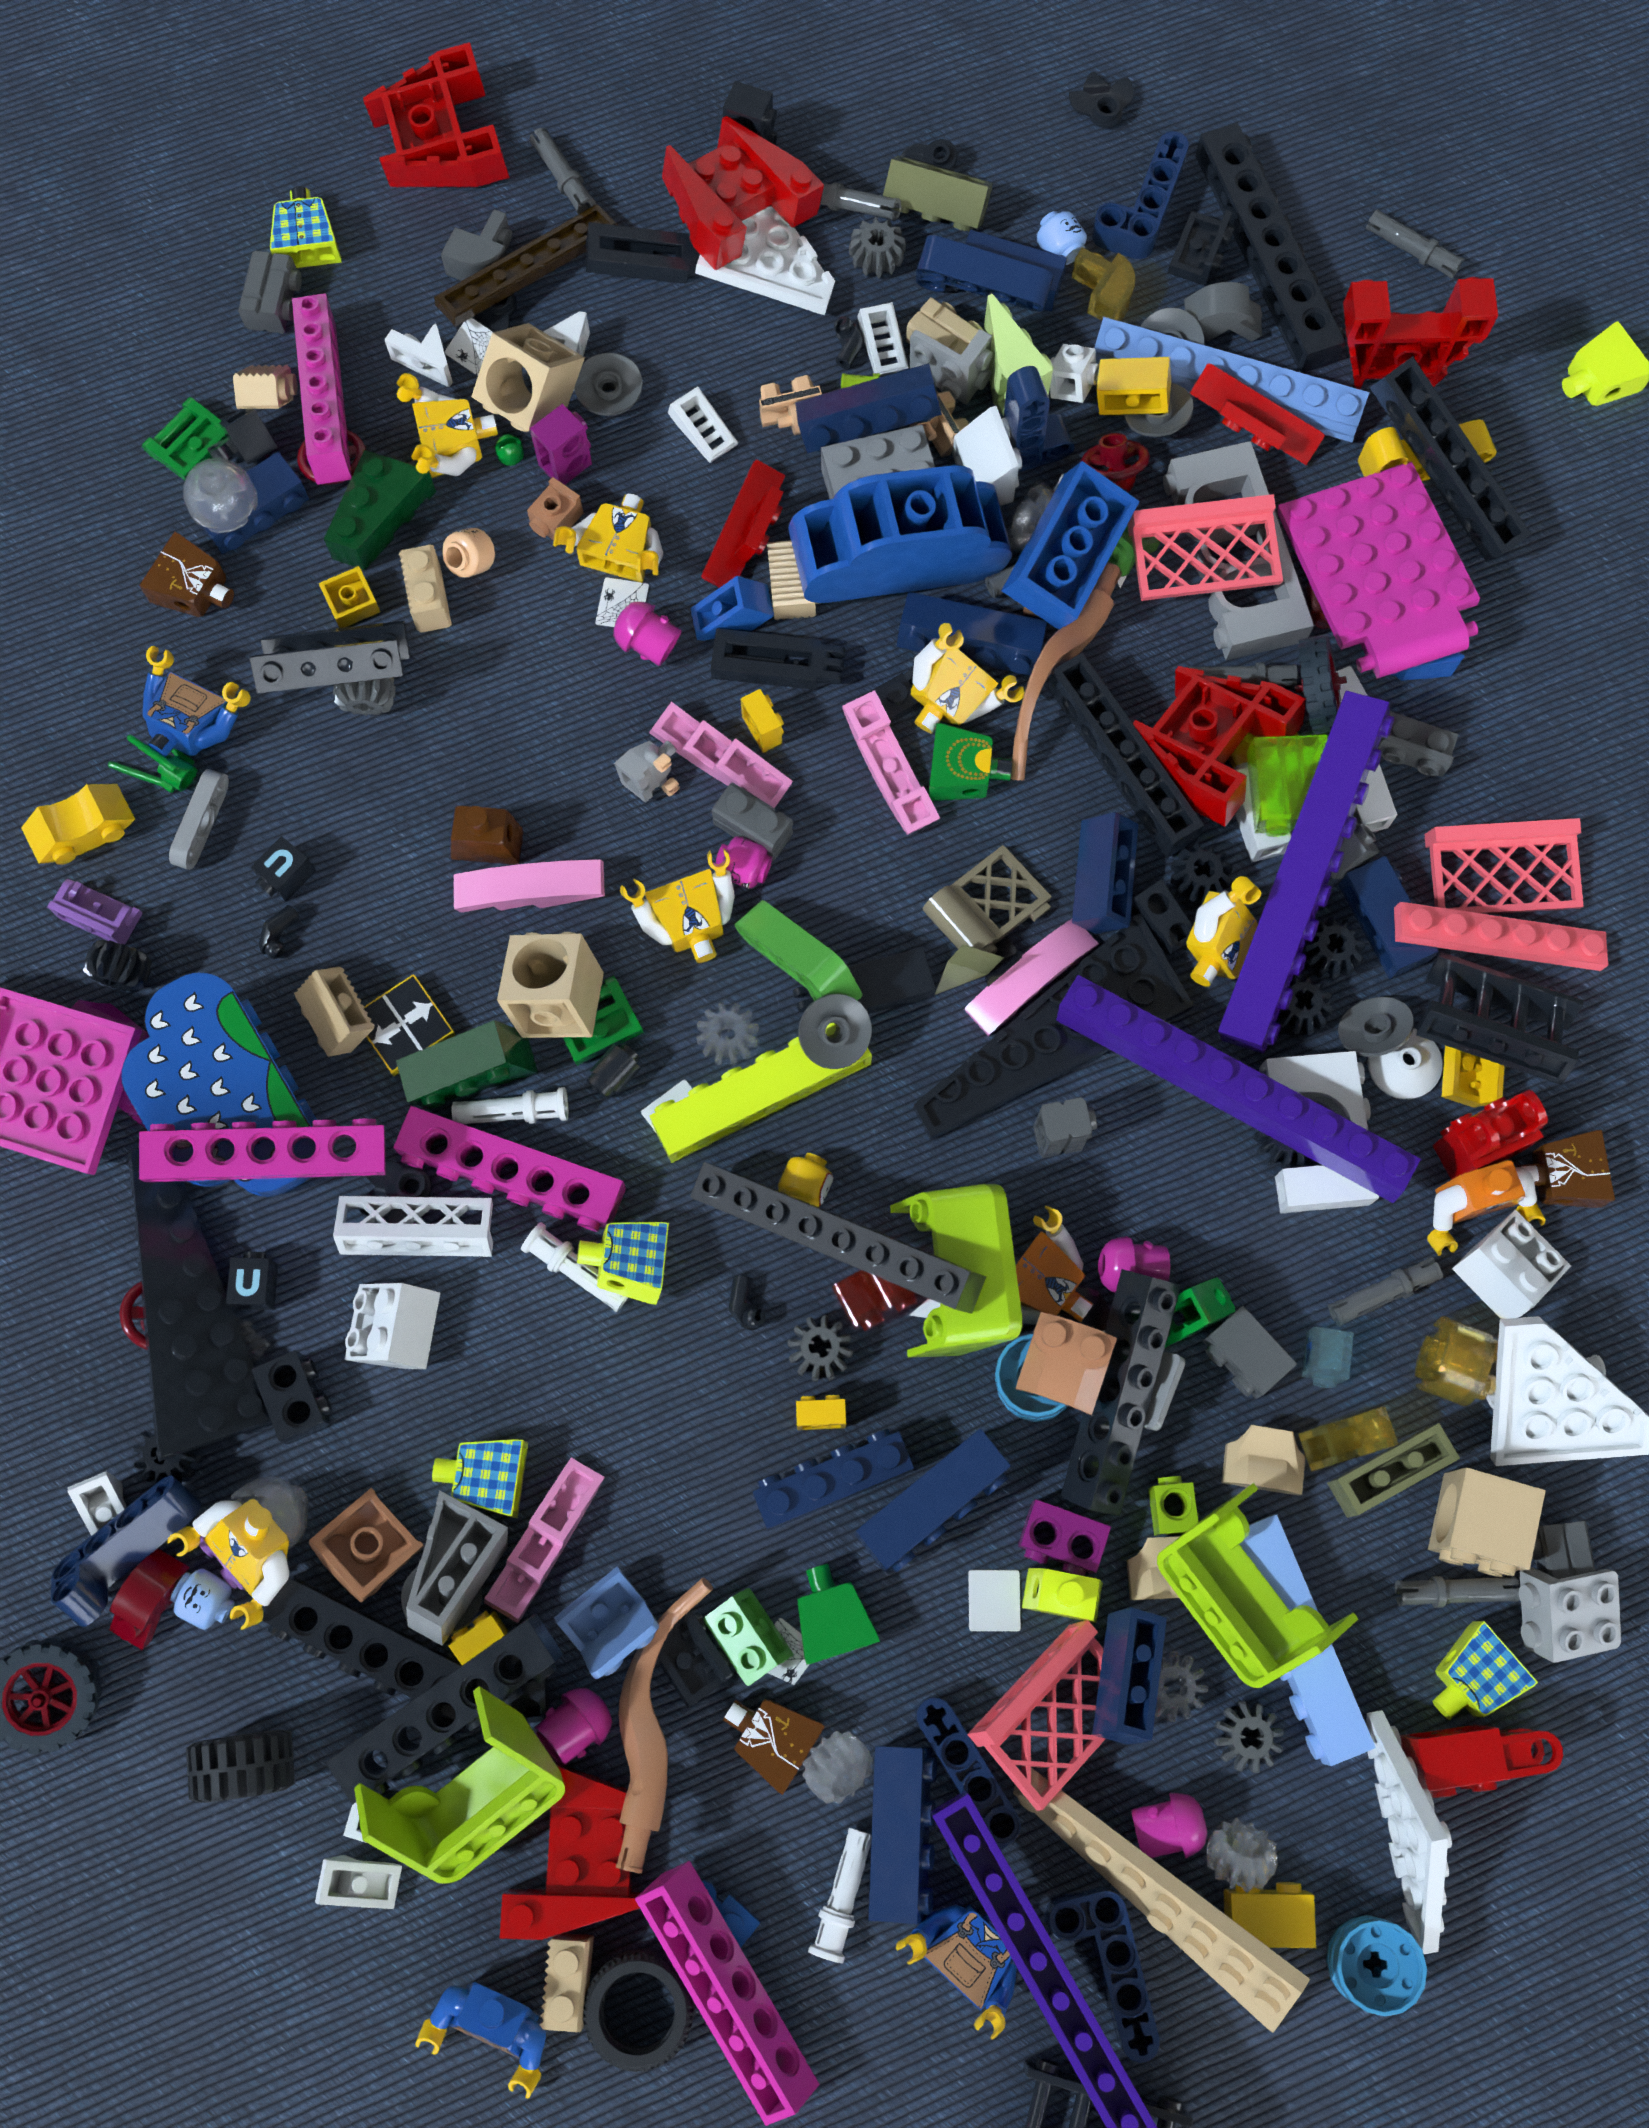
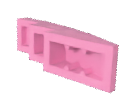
(720, 756)
(529, 884)
(544, 1540)

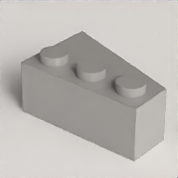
(454, 1565)

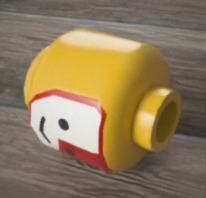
(806, 1179)

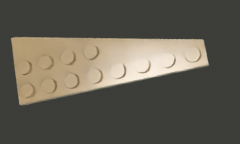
(1219, 1945)

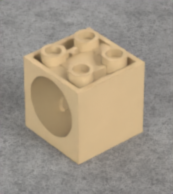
(550, 367)
(556, 1009)
(1486, 1522)

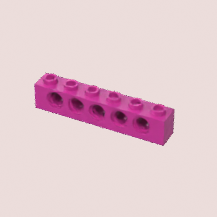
(321, 389)
(424, 1128)
(158, 1164)
(728, 1993)

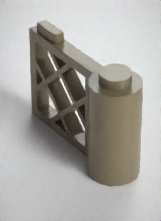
(965, 921)

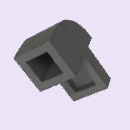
(470, 253)
(1224, 308)

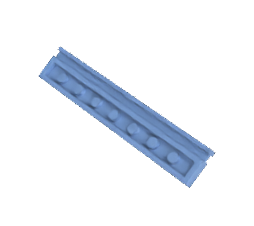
(1319, 402)

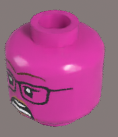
(748, 861)

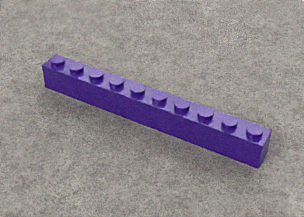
(1305, 871)
(1237, 1089)
(1040, 1965)

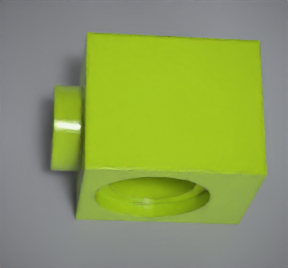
(1163, 1522)

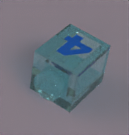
(1327, 1356)

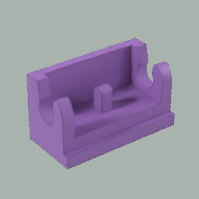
(94, 912)

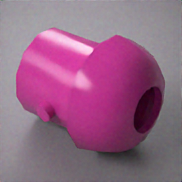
(645, 632)
(1138, 1258)
(574, 1725)
(1170, 1826)

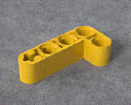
(1387, 450)

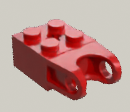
(1491, 1134)
(1477, 1757)

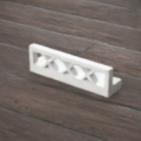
(410, 1238)

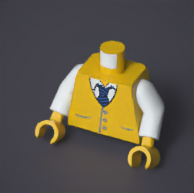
(445, 429)
(615, 540)
(953, 685)
(687, 910)
(1223, 932)
(248, 1546)

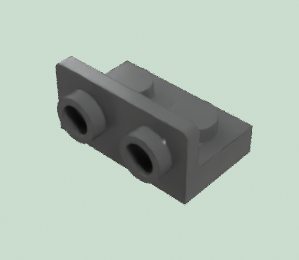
(1419, 746)

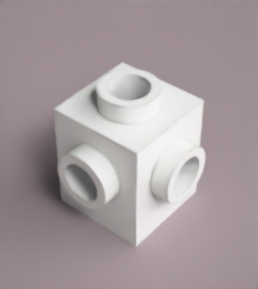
(1073, 373)

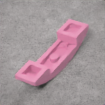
(888, 763)
(1030, 975)

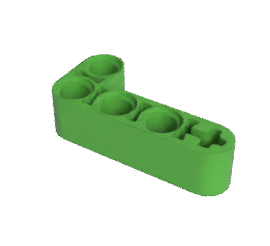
(797, 952)

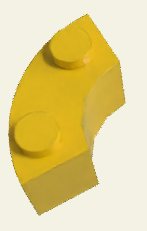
(78, 823)

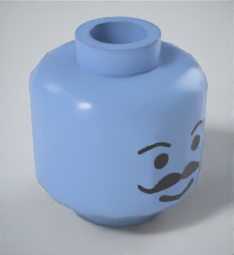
(1061, 235)
(202, 1599)

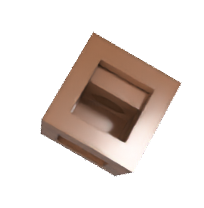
(565, 513)

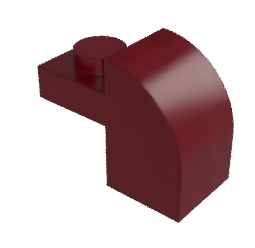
(145, 1597)

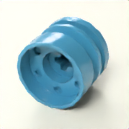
(1021, 1403)
(1394, 1983)

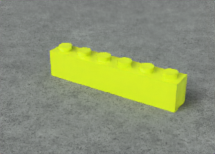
(743, 1098)

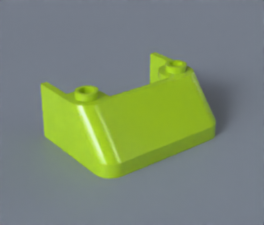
(975, 1232)
(1238, 1604)
(476, 1811)

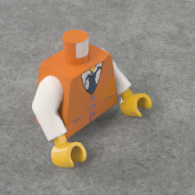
(1480, 1194)
(1051, 1273)

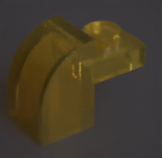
(1111, 283)
(1348, 1438)

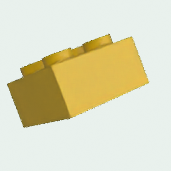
(349, 597)
(762, 720)
(821, 1414)
(472, 1641)

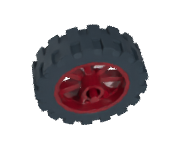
(1319, 682)
(79, 1676)

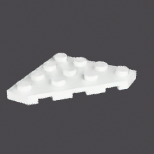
(776, 265)
(1557, 1402)
(1416, 1834)

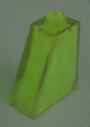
(1280, 779)

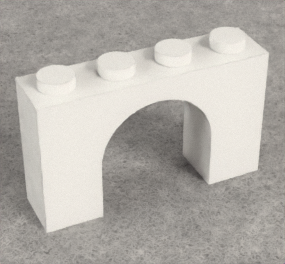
(1375, 813)
(1336, 1084)

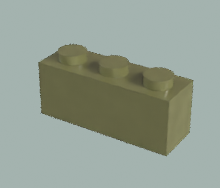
(938, 193)
(1393, 1470)

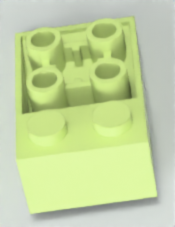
(1011, 351)

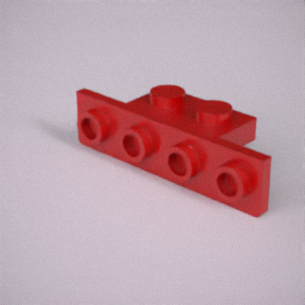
(1256, 414)
(746, 524)

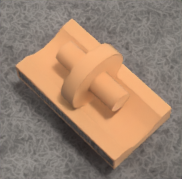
(781, 408)
(943, 427)

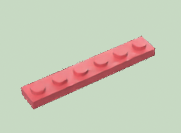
(1500, 936)

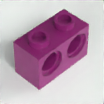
(561, 444)
(1065, 1527)

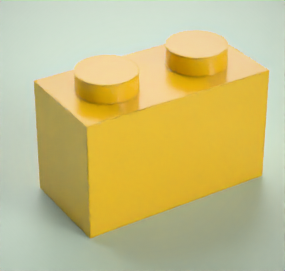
(1134, 386)
(1274, 1916)

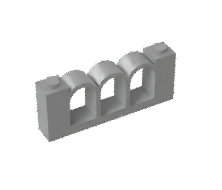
(1257, 627)

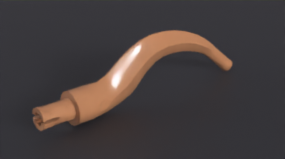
(1059, 649)
(644, 1739)

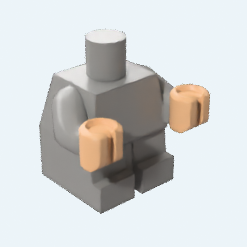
(646, 768)

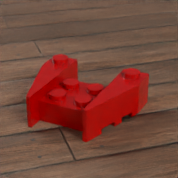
(427, 129)
(734, 185)
(1387, 339)
(1207, 727)
(581, 1865)

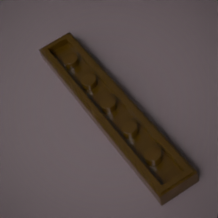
(519, 268)

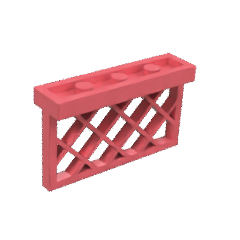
(1202, 517)
(1512, 836)
(1025, 1695)

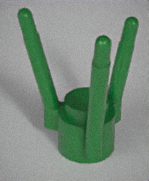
(175, 771)

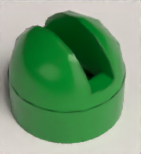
(509, 449)

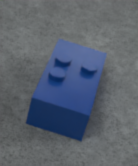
(1070, 546)

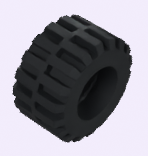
(240, 1766)

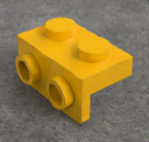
(1471, 1078)

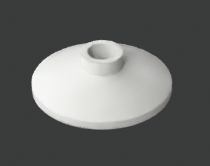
(1406, 1080)

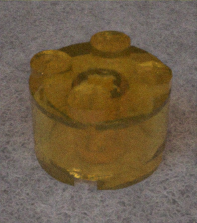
(1456, 1362)

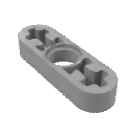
(198, 819)

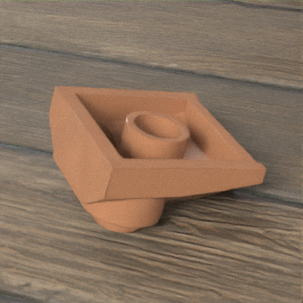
(1066, 1362)
(364, 1546)

